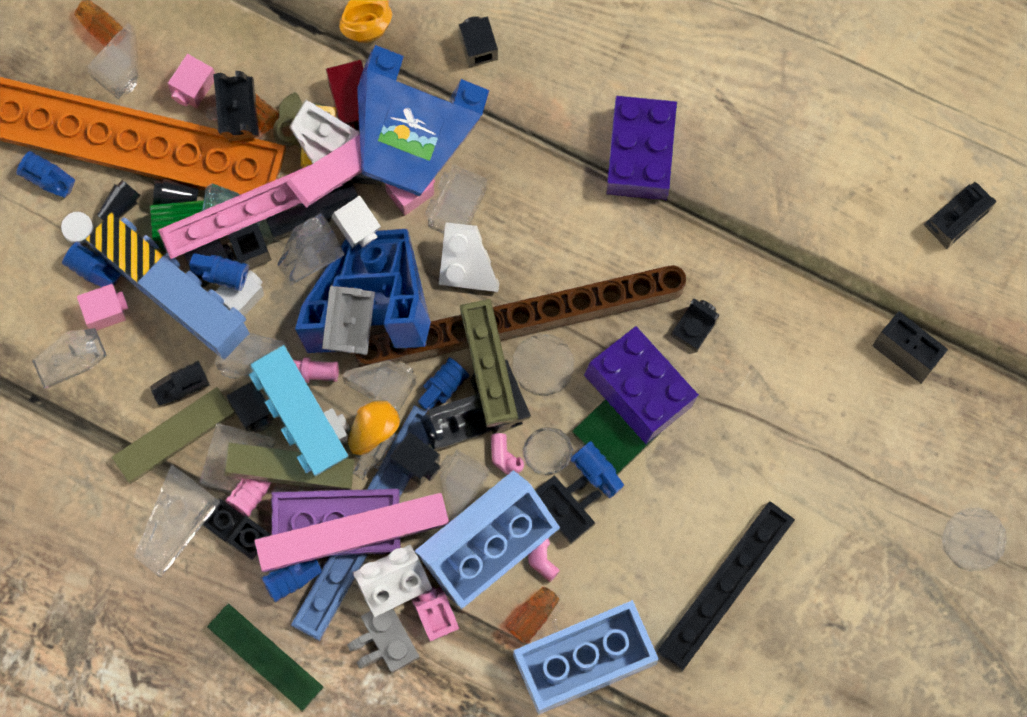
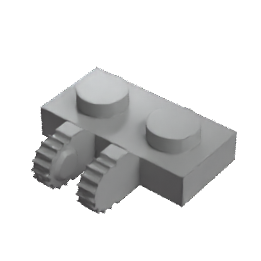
(390, 640)

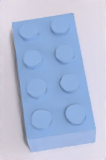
(487, 539)
(585, 657)

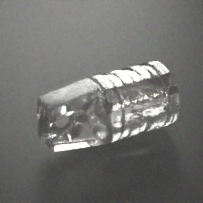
(373, 458)

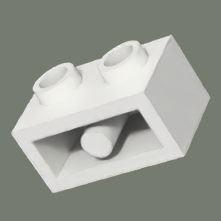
(392, 580)

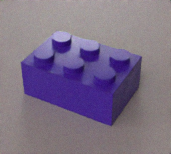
(641, 148)
(641, 384)

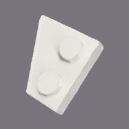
(319, 131)
(465, 259)

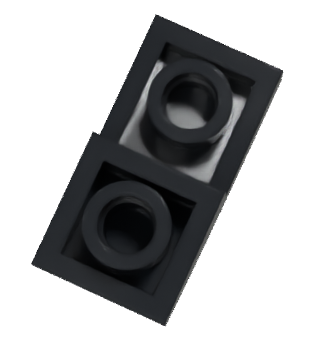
(235, 529)

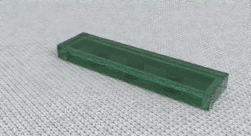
(265, 657)

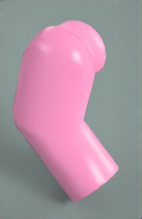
(502, 458)
(538, 561)

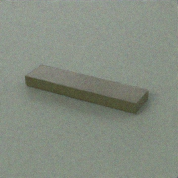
(488, 363)
(173, 435)
(283, 468)

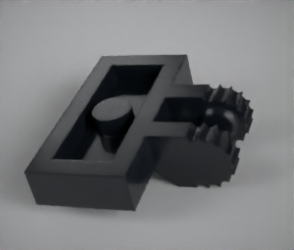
(565, 509)

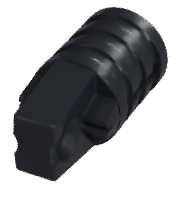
(180, 384)

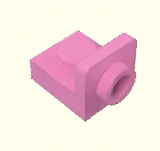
(435, 613)

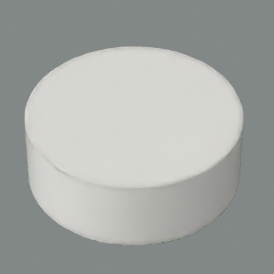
(77, 227)

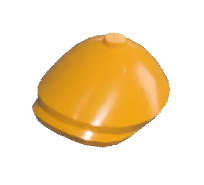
(365, 20)
(372, 426)

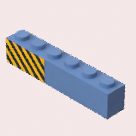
(168, 286)

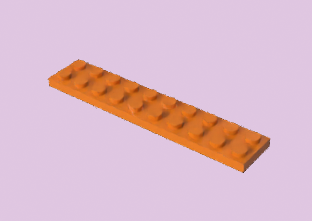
(133, 139)

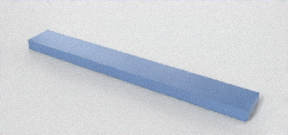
(338, 571)

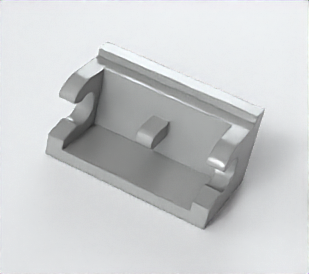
(348, 320)

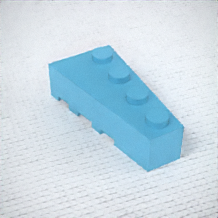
(298, 410)

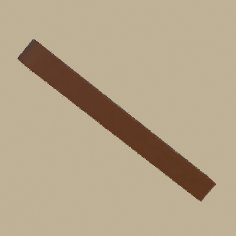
(538, 321)

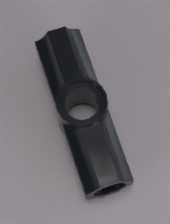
(285, 221)

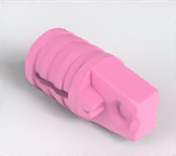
(247, 495)

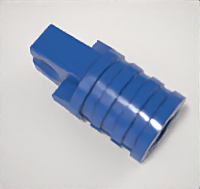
(45, 175)
(90, 266)
(220, 270)
(443, 384)
(597, 470)
(290, 578)

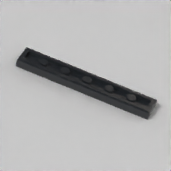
(725, 586)

